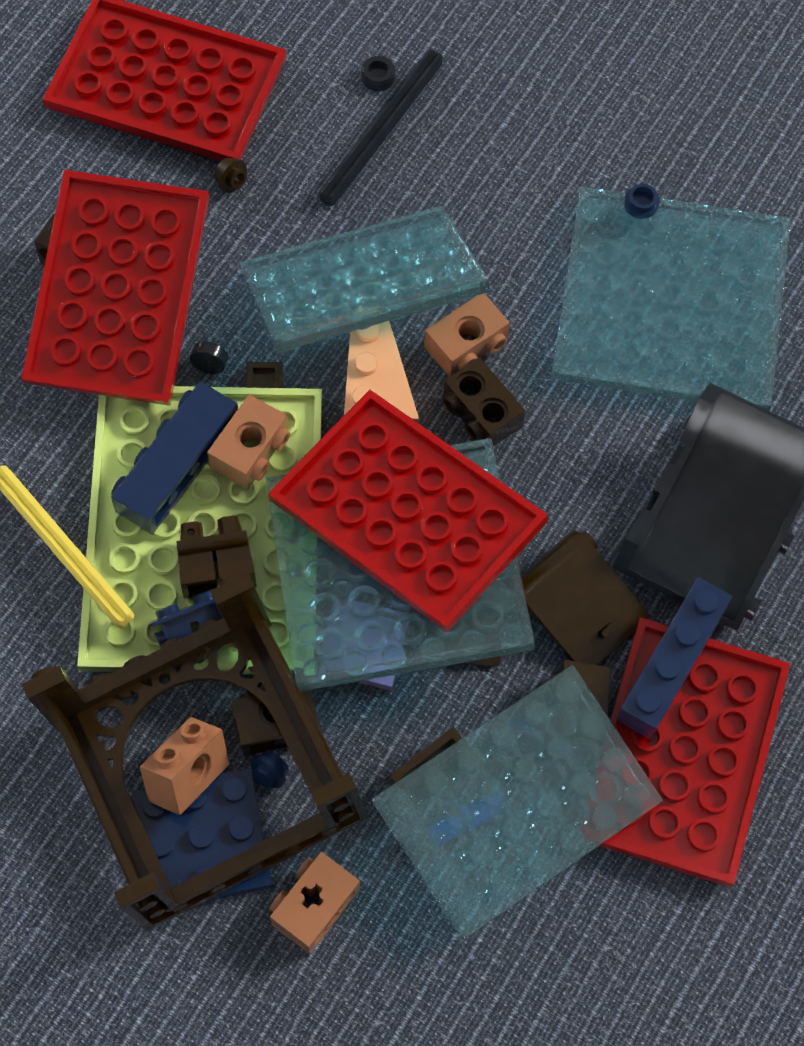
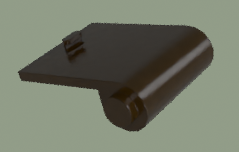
(577, 596)

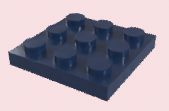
(210, 831)

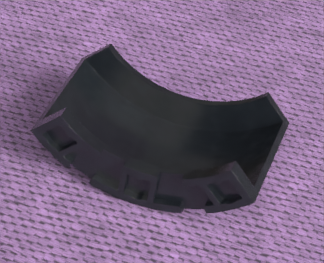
(720, 504)

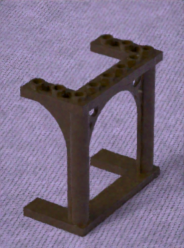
(74, 714)

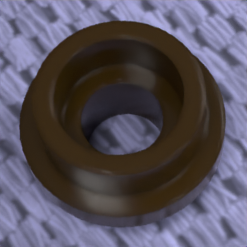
(230, 174)

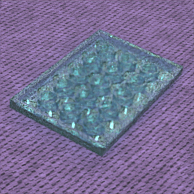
(362, 278)
(516, 801)

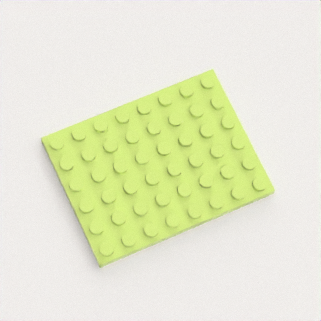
(145, 565)

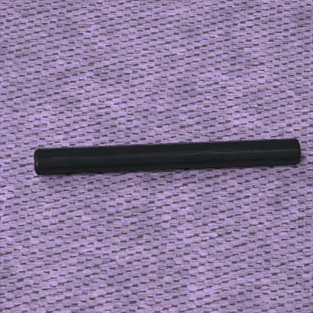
(380, 128)

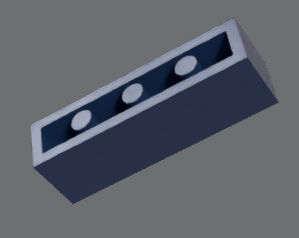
(173, 459)
(674, 658)

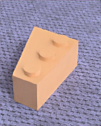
(377, 366)

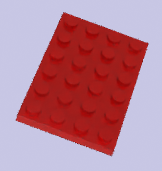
(165, 79)
(116, 287)
(408, 509)
(702, 757)

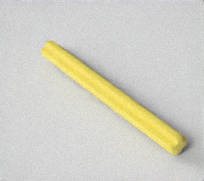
(64, 549)

